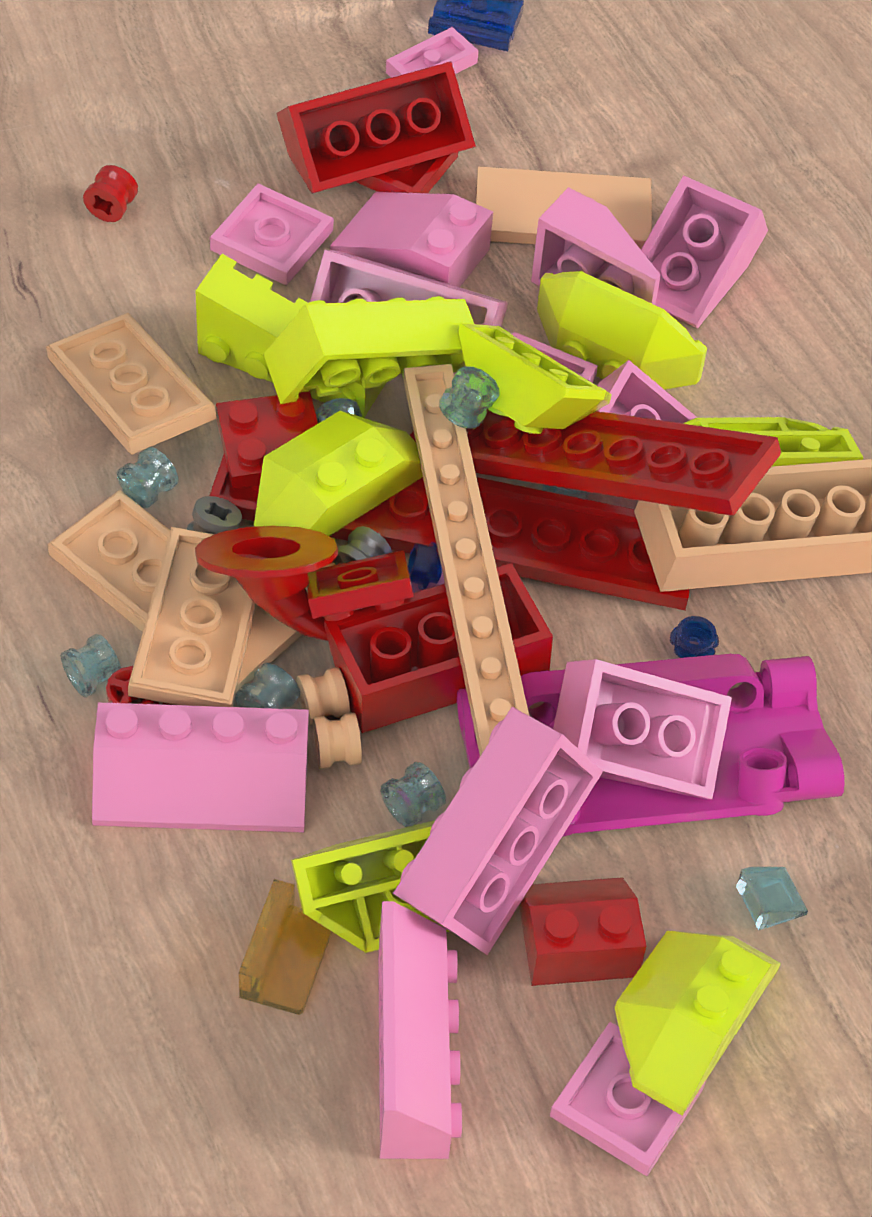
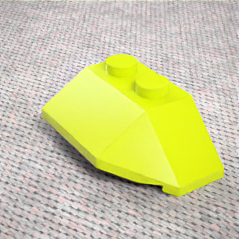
(614, 327)
(530, 384)
(799, 440)
(335, 473)
(349, 880)
(687, 1011)

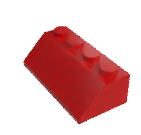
(376, 127)
(409, 657)

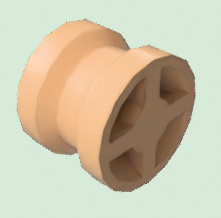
(323, 694)
(337, 740)

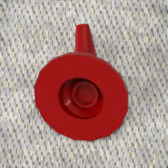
(272, 568)

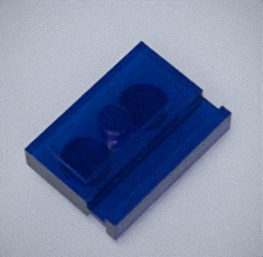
(479, 21)

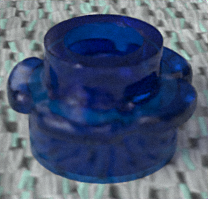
(424, 565)
(697, 630)

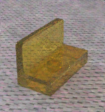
(282, 953)

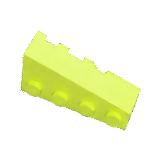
(244, 317)
(364, 343)

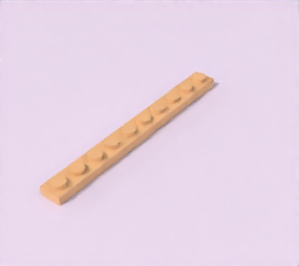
(465, 554)

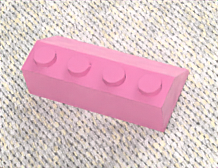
(350, 277)
(200, 767)
(498, 830)
(414, 1037)

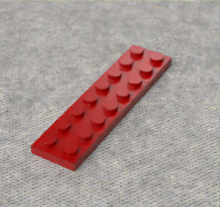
(629, 459)

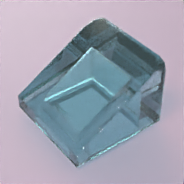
(770, 895)

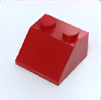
(582, 931)

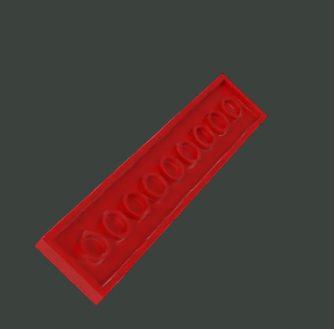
(536, 530)

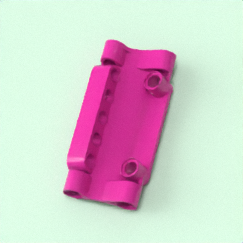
(768, 756)

